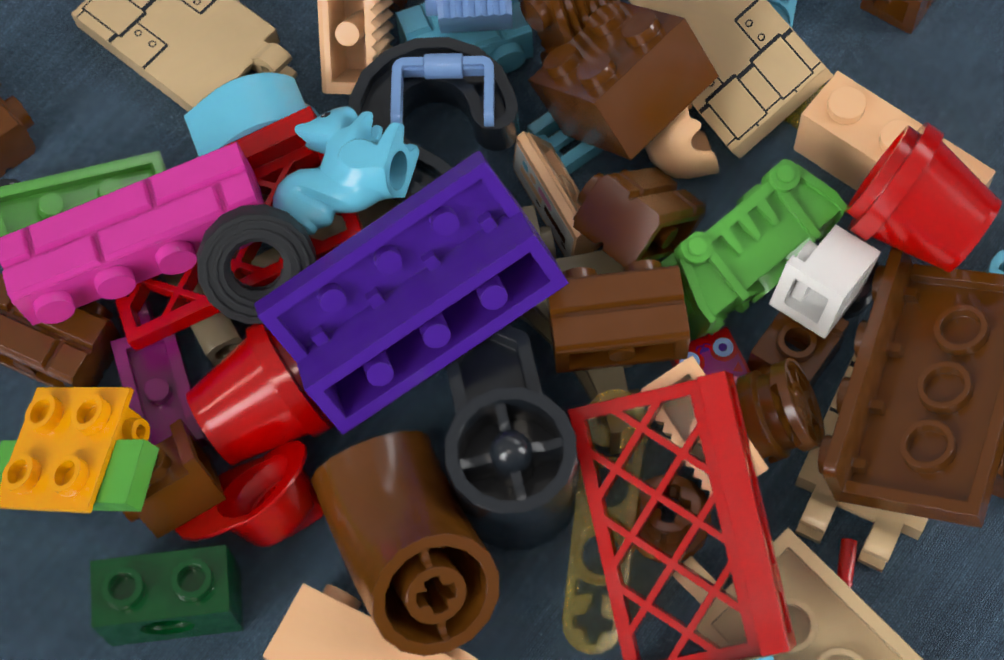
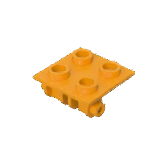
(67, 447)

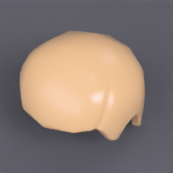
(683, 149)

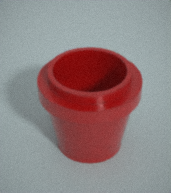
(923, 200)
(255, 400)

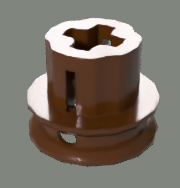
(670, 534)

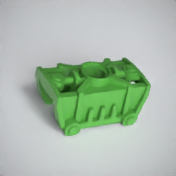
(752, 243)

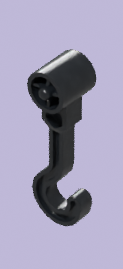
(508, 443)

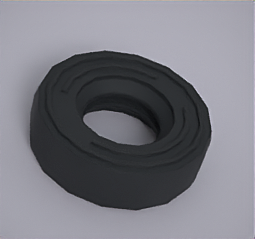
(236, 229)

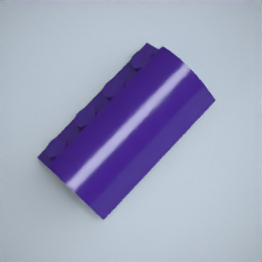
(411, 292)

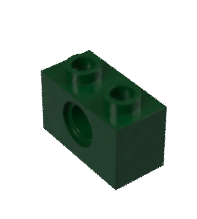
(166, 595)

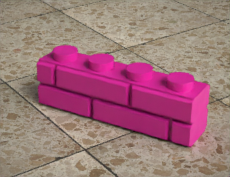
(123, 236)

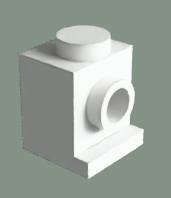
(824, 280)

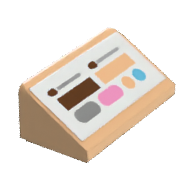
(551, 191)

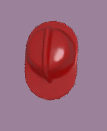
(263, 500)

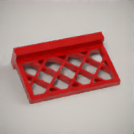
(272, 155)
(738, 507)

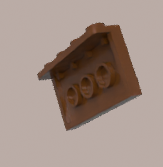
(924, 396)

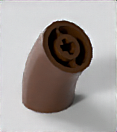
(408, 543)

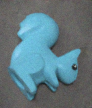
(355, 168)

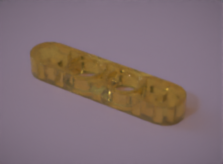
(583, 531)

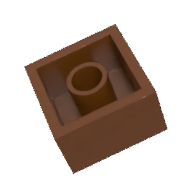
(623, 77)

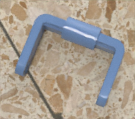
(443, 67)

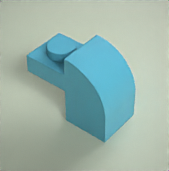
(242, 109)

